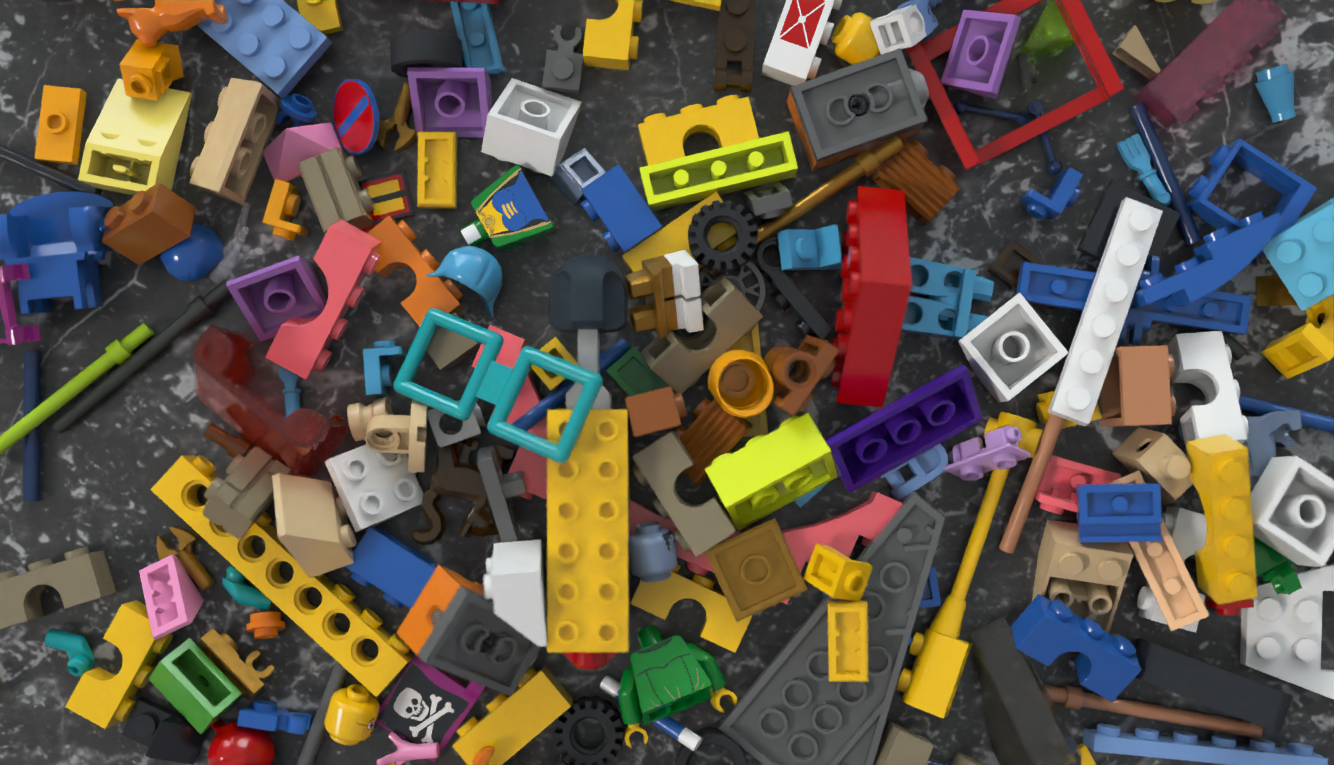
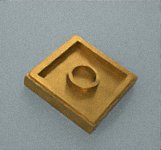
(755, 569)

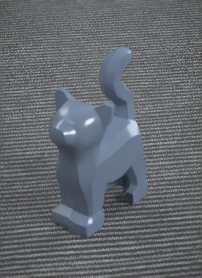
(1262, 436)

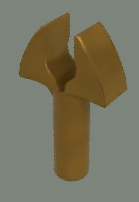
(398, 121)
(185, 555)

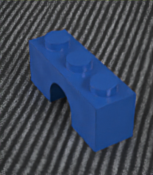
(1052, 629)

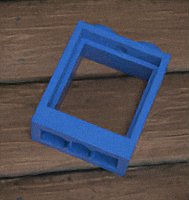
(1294, 189)

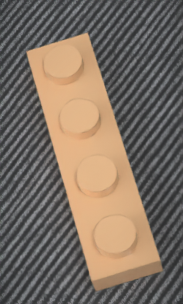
(1167, 574)

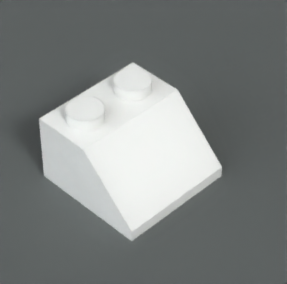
(530, 127)
(1011, 349)
(518, 587)

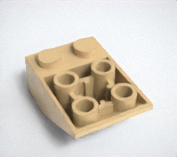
(1081, 574)

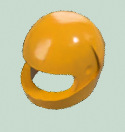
(741, 383)

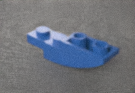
(1214, 263)

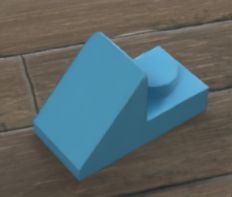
(810, 249)

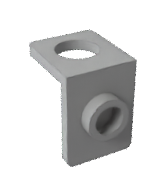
(469, 428)

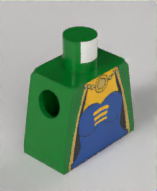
(508, 214)

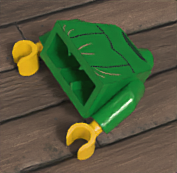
(666, 680)

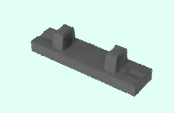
(499, 490)

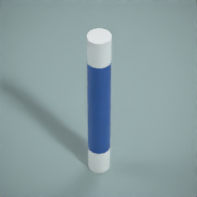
(666, 724)

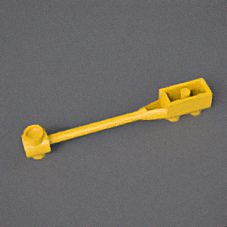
(939, 650)

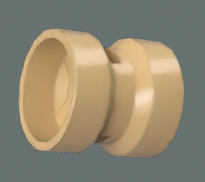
(360, 414)

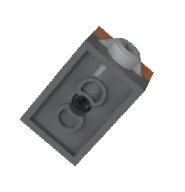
(858, 108)
(461, 634)

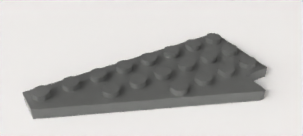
(792, 707)

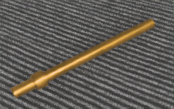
(865, 163)

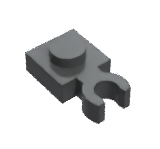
(564, 67)

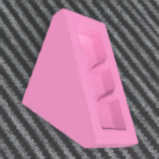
(297, 145)
(169, 596)

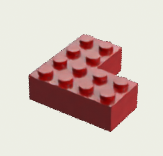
(875, 295)

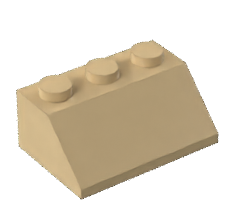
(235, 140)

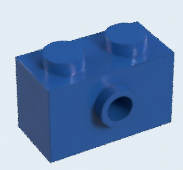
(620, 209)

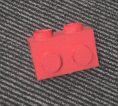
(1059, 483)

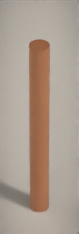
(1031, 483)

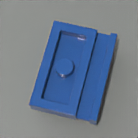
(1119, 512)

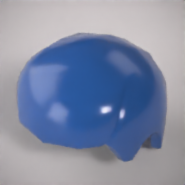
(195, 255)

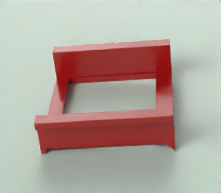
(1089, 46)

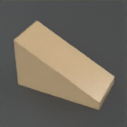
(1136, 54)

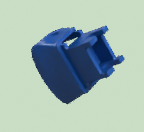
(61, 244)

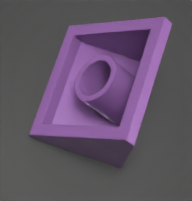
(981, 52)
(450, 100)
(278, 294)

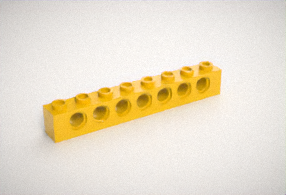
(179, 491)

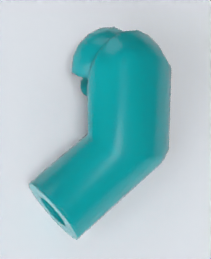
(241, 592)
(77, 648)

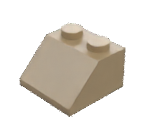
(312, 523)

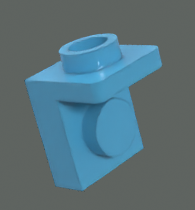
(378, 373)

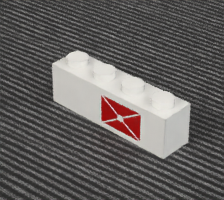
(796, 40)

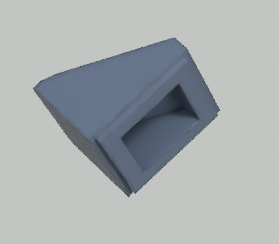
(576, 174)

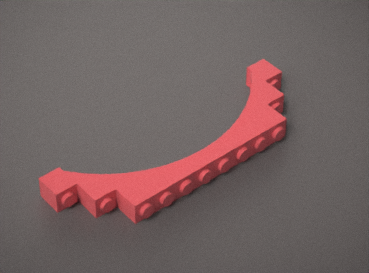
(837, 532)

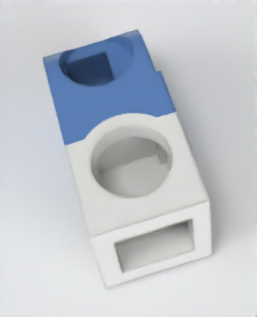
(904, 26)

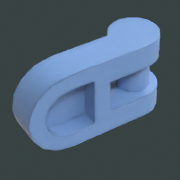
(925, 468)

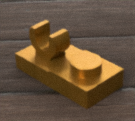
(222, 652)

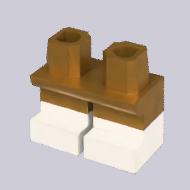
(670, 292)

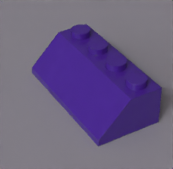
(904, 428)

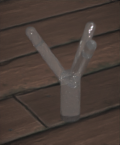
(234, 256)

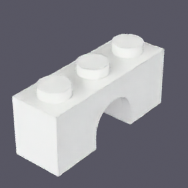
(1206, 362)
(1189, 535)

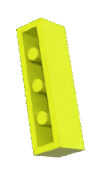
(719, 171)

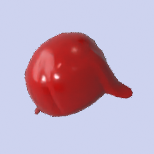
(240, 745)

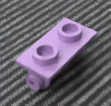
(1001, 452)

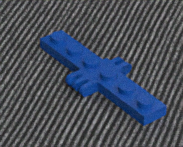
(1071, 288)

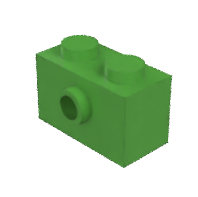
(195, 686)

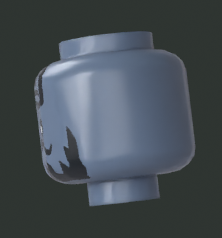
(652, 552)

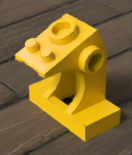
(1307, 345)

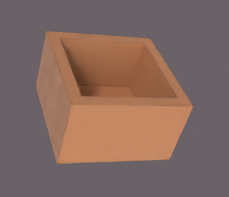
(1138, 388)

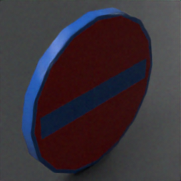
(355, 116)

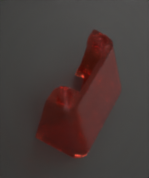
(220, 377)

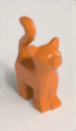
(170, 16)

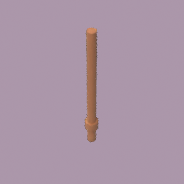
(1075, 698)

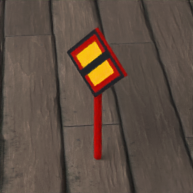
(390, 197)

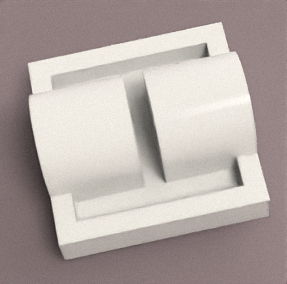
(374, 485)

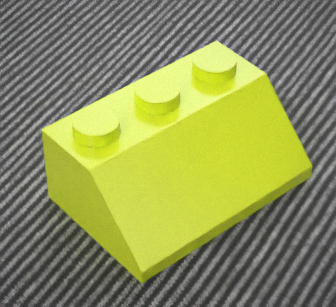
(772, 470)

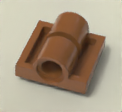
(811, 361)

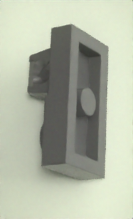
(767, 200)

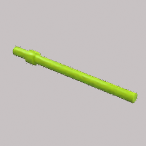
(116, 353)

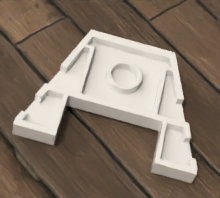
(1286, 632)

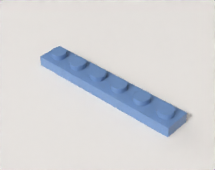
(1187, 747)

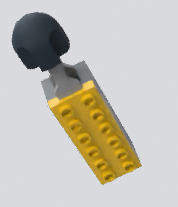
(592, 489)

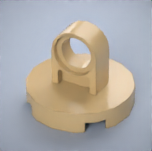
(407, 437)

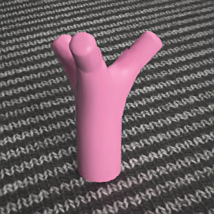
(409, 751)

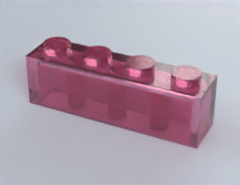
(1208, 58)

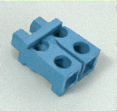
(948, 302)

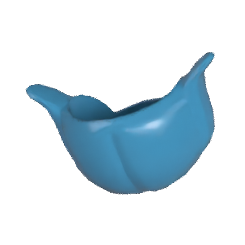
(474, 269)

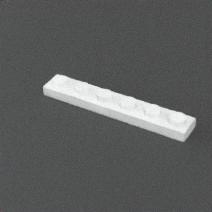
(1105, 312)

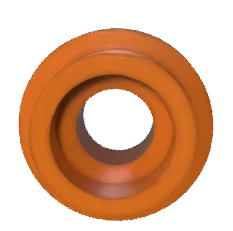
(265, 625)

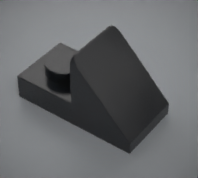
(164, 732)

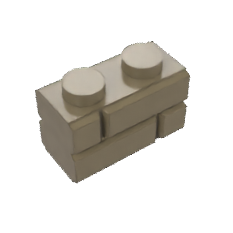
(335, 189)
(244, 493)

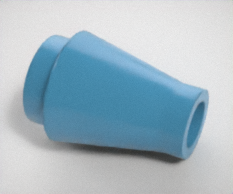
(1277, 91)

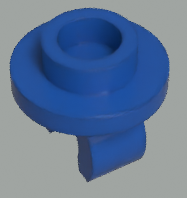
(298, 108)

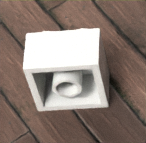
(1295, 511)

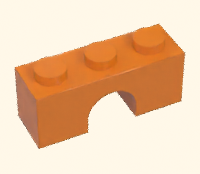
(399, 251)

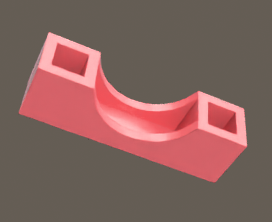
(345, 260)

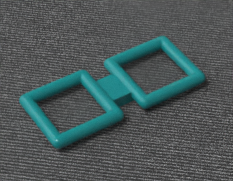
(498, 384)

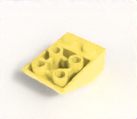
(135, 141)

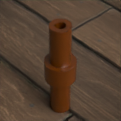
(228, 441)

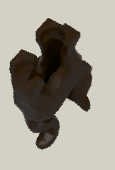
(460, 480)

